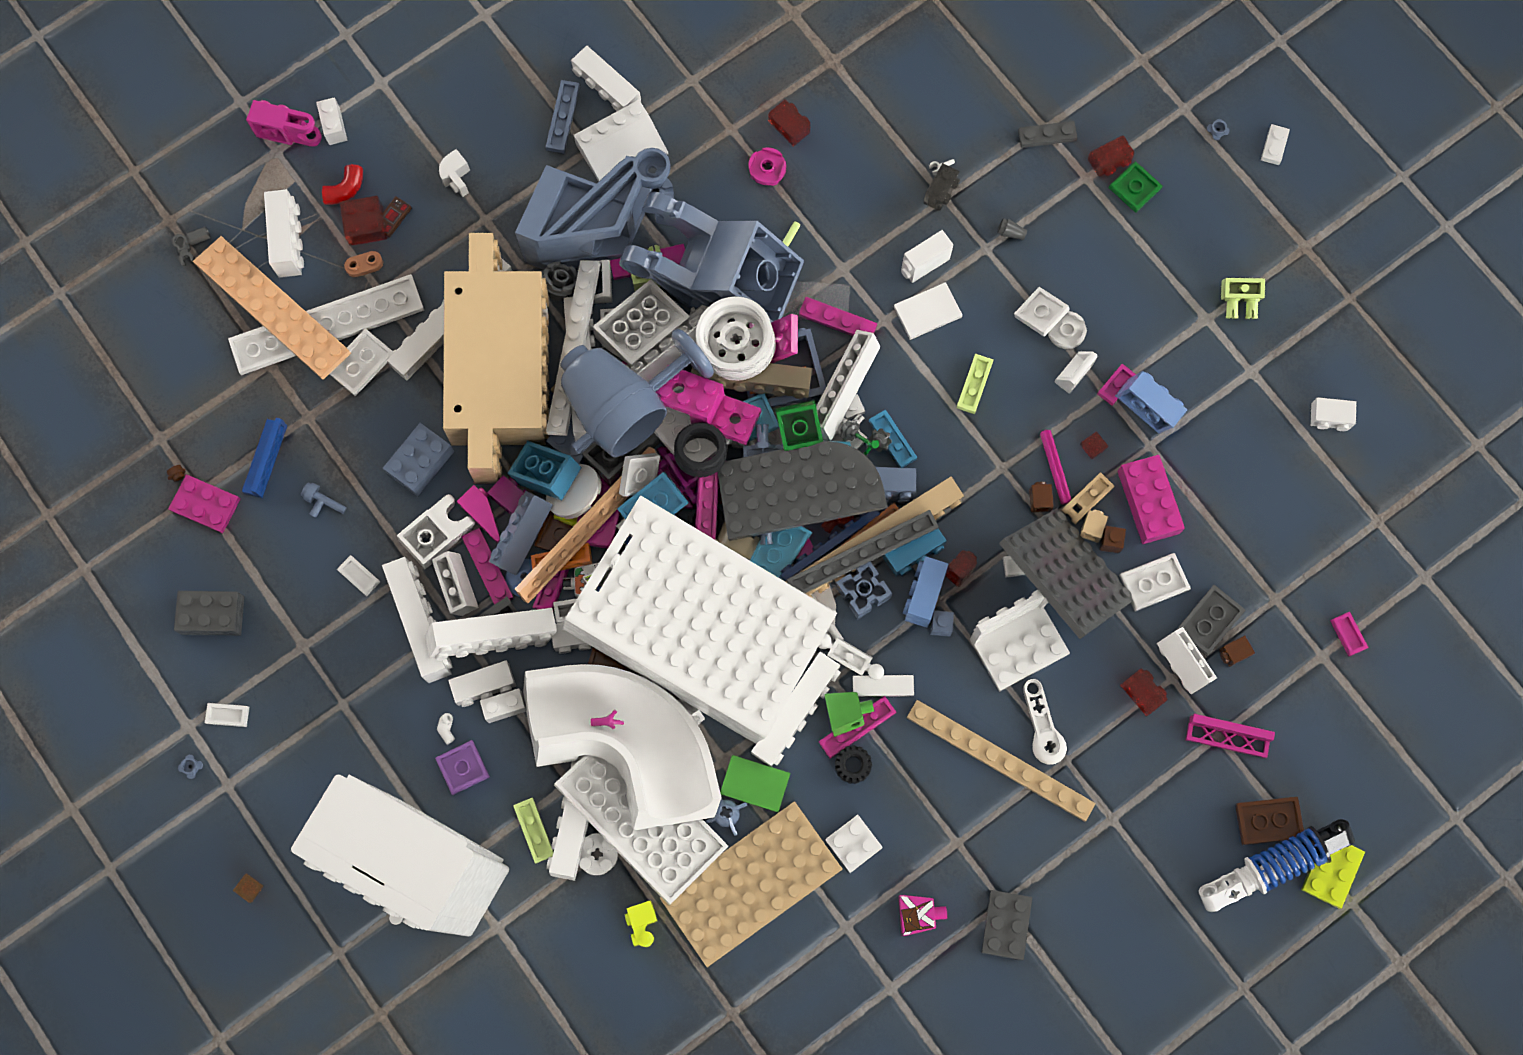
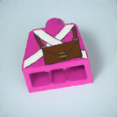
(919, 914)

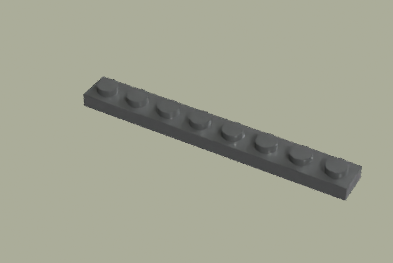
(864, 552)

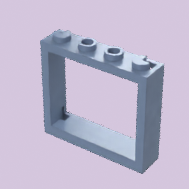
(815, 393)

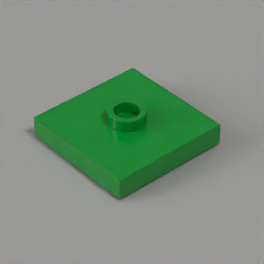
(1135, 186)

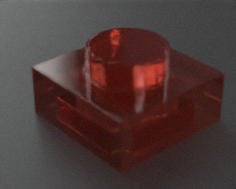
(1094, 445)

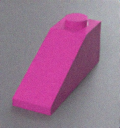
(478, 507)

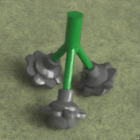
(878, 440)

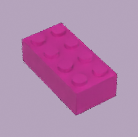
(1151, 499)

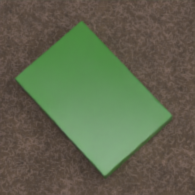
(755, 783)

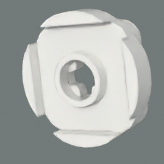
(605, 863)

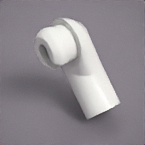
(444, 728)

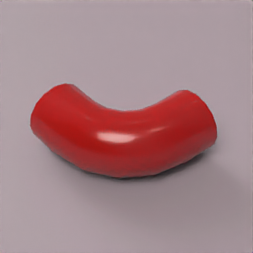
(346, 189)

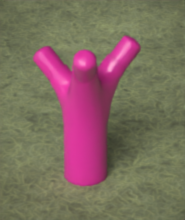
(606, 721)

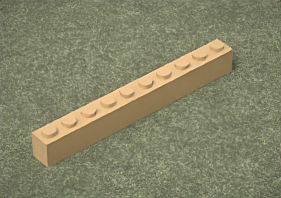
(936, 500)

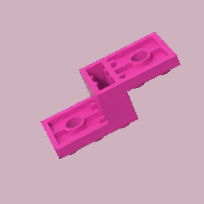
(786, 338)
(707, 403)

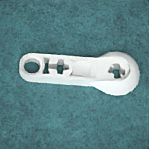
(1044, 728)

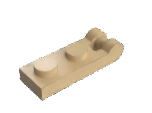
(1088, 497)

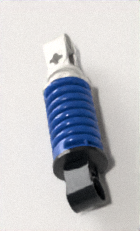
(1276, 863)

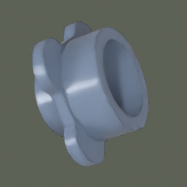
(1220, 124)
(184, 766)

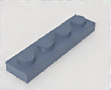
(562, 116)

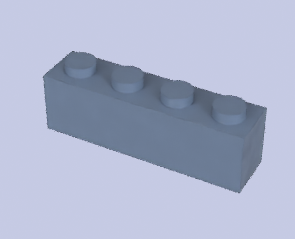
(520, 533)

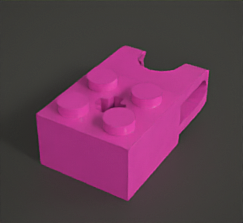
(282, 124)

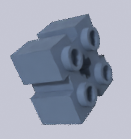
(865, 577)

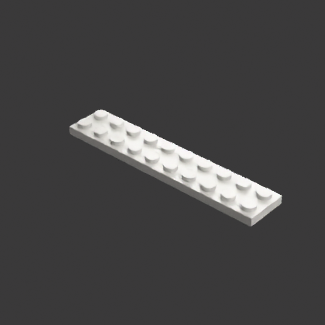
(340, 318)

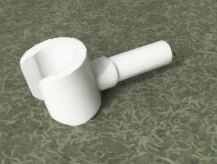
(936, 164)

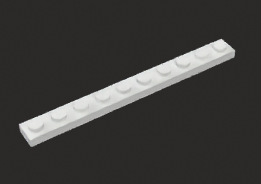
(575, 336)

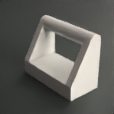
(606, 296)
(1076, 370)

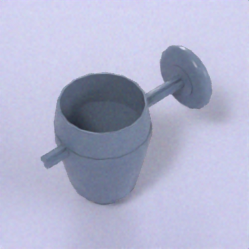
(617, 403)

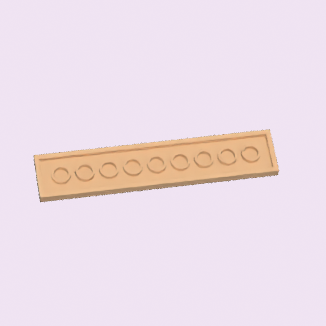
(272, 307)

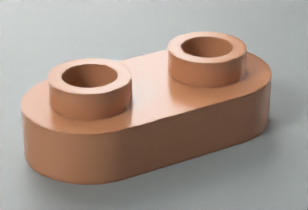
(363, 265)

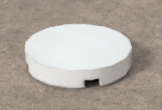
(1068, 331)

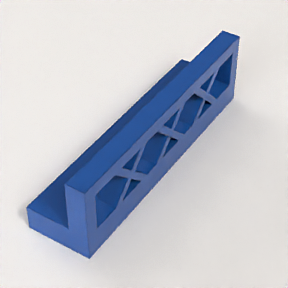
(264, 457)

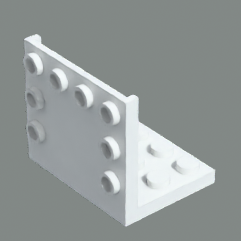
(1018, 641)

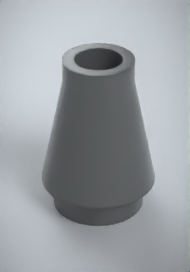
(1012, 230)

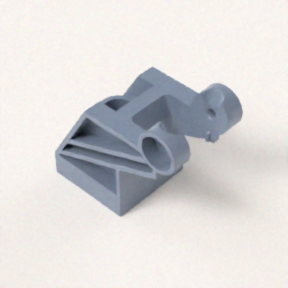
(588, 220)
(718, 261)

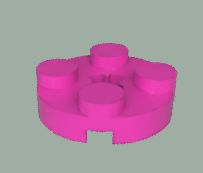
(770, 176)

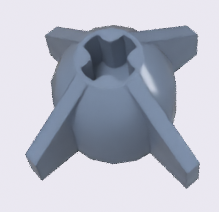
(727, 814)

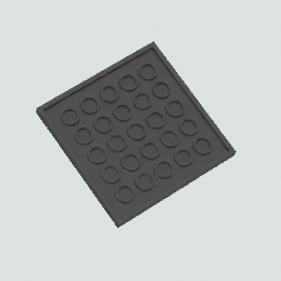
(1067, 572)

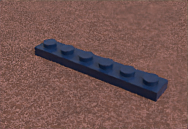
(822, 549)

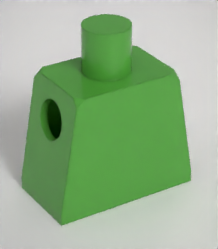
(846, 711)

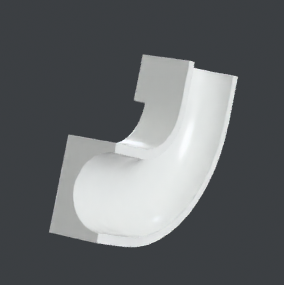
(655, 749)

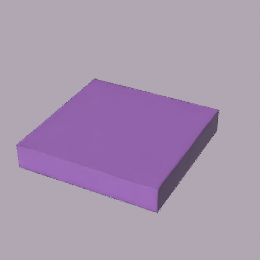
(462, 767)

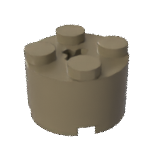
(743, 546)

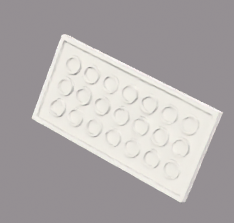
(662, 855)

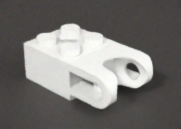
(437, 526)

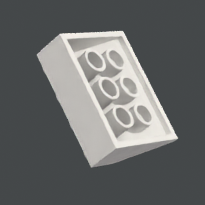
(616, 136)
(639, 323)

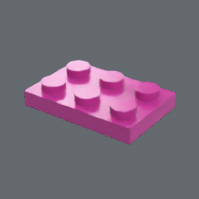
(204, 504)

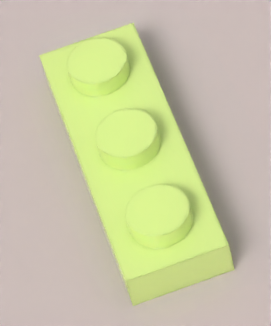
(974, 384)
(534, 830)

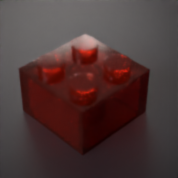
(363, 220)

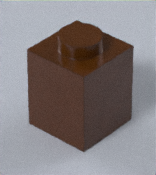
(1041, 497)
(1112, 539)
(1236, 651)

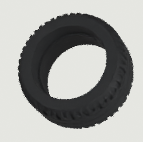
(705, 431)

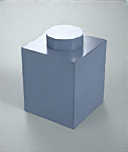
(942, 623)

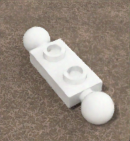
(851, 657)

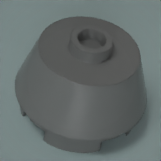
(560, 280)

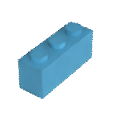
(904, 557)

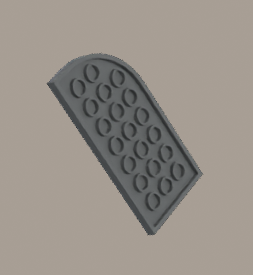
(797, 488)

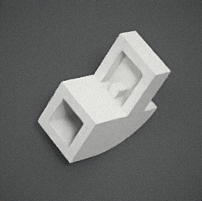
(451, 169)

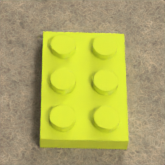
(1333, 879)

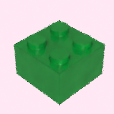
(799, 425)

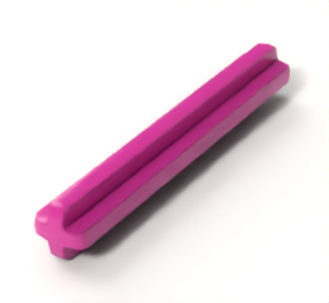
(1055, 466)

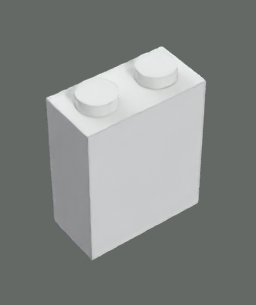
(926, 256)

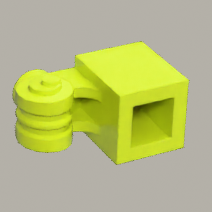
(639, 917)

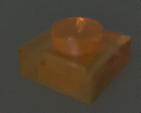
(248, 888)

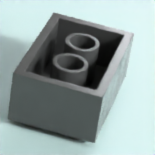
(209, 613)

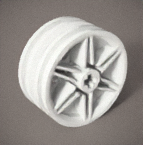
(716, 319)

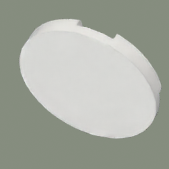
(579, 496)

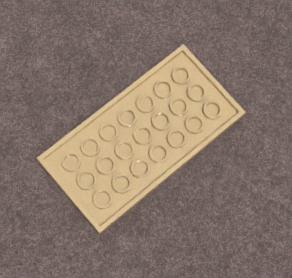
(753, 884)

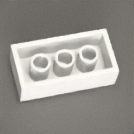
(283, 233)

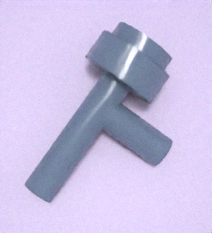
(311, 492)

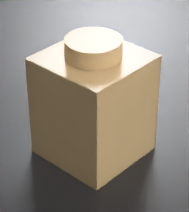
(1093, 525)

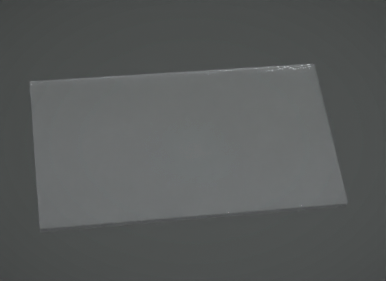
(830, 294)

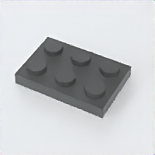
(1211, 619)
(1006, 925)

